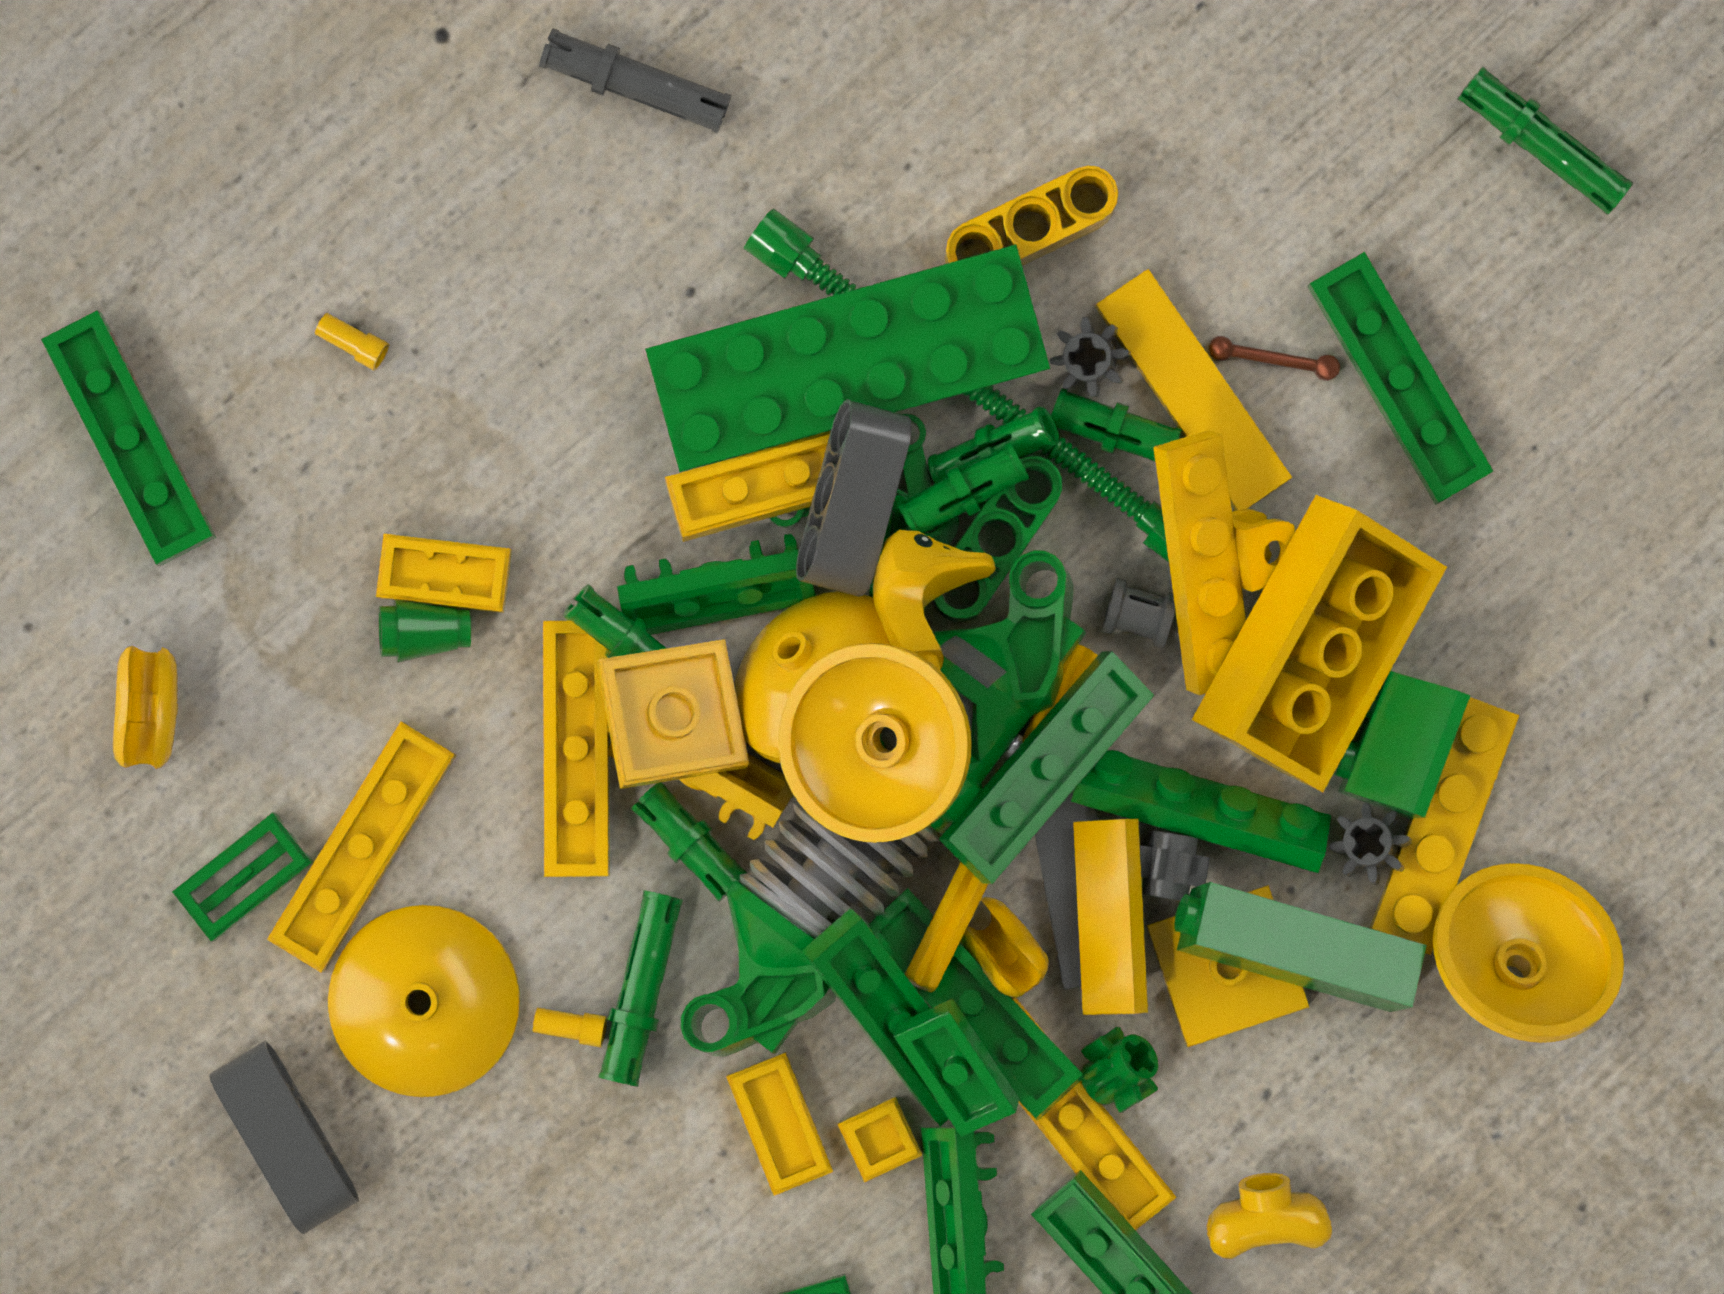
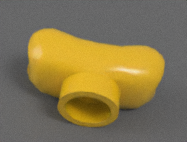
(145, 707)
(1006, 951)
(1267, 1216)

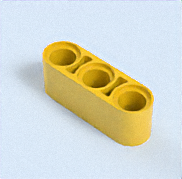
(1053, 203)

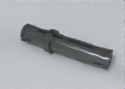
(634, 80)

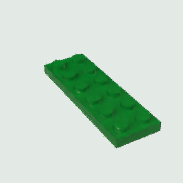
(871, 345)

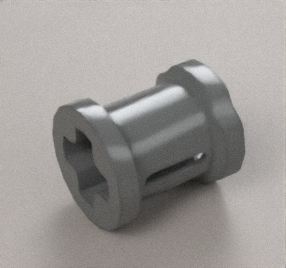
(1139, 613)

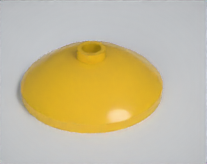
(789, 649)
(835, 749)
(1543, 929)
(469, 989)

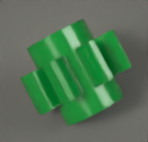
(1119, 1069)

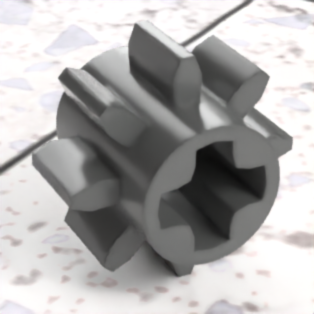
(1077, 344)
(1387, 839)
(1171, 865)

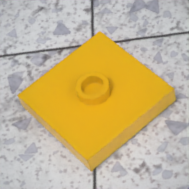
(672, 713)
(1216, 997)

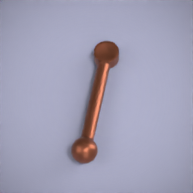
(1325, 367)

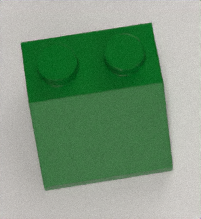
(1402, 745)

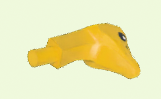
(910, 576)

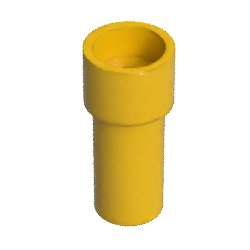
(365, 348)
(586, 1028)

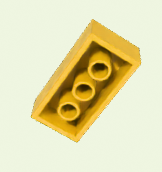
(1319, 642)

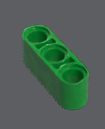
(1021, 519)

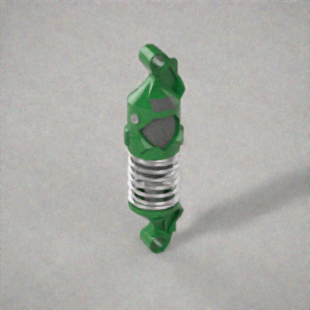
(1002, 679)

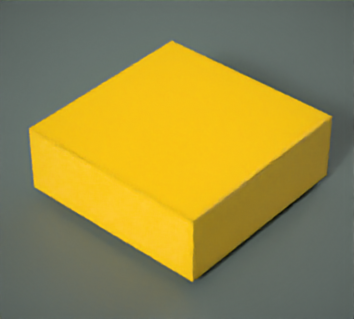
(879, 1139)

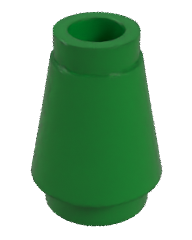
(421, 630)

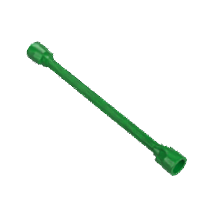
(787, 249)

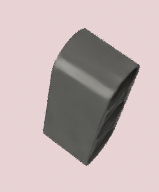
(853, 498)
(284, 1137)

